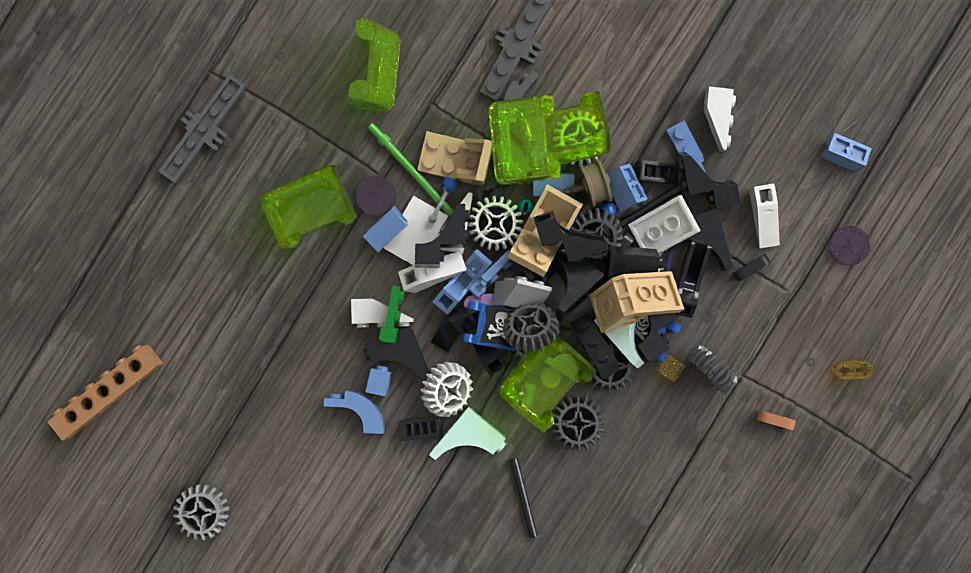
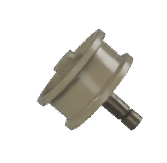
(594, 183)

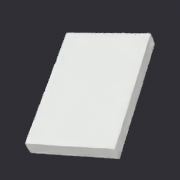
(665, 226)
(417, 231)

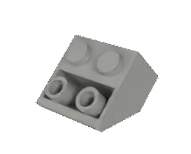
(518, 291)

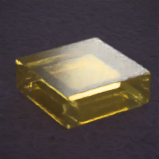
(671, 368)

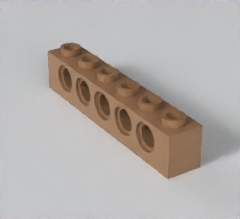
(61, 420)

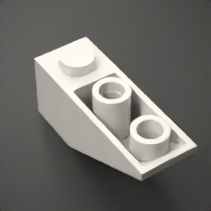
(718, 114)
(765, 215)
(418, 279)
(372, 311)

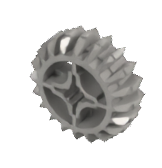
(184, 515)

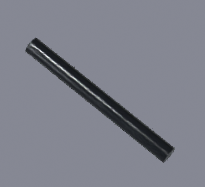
(650, 206)
(523, 497)

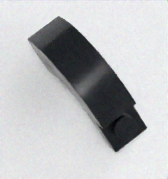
(487, 356)

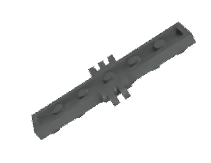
(515, 45)
(203, 129)

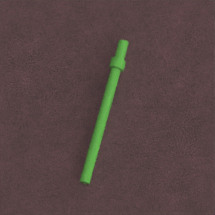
(384, 141)

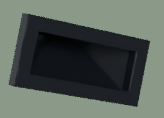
(446, 333)

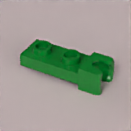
(389, 332)

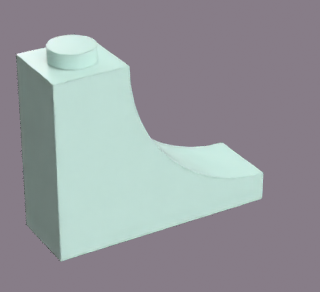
(624, 340)
(472, 431)

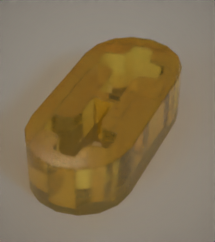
(853, 365)

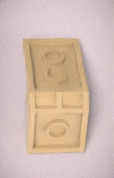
(456, 158)
(528, 247)
(633, 297)

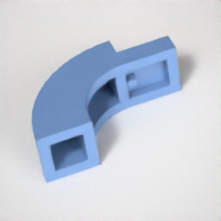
(460, 284)
(367, 410)

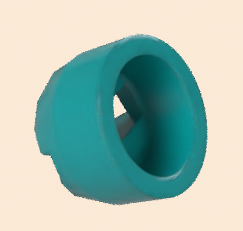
(521, 206)

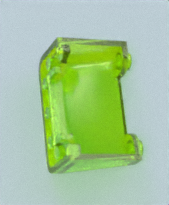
(380, 87)
(578, 130)
(521, 140)
(307, 205)
(544, 380)

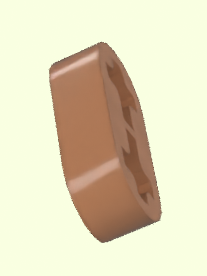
(776, 420)

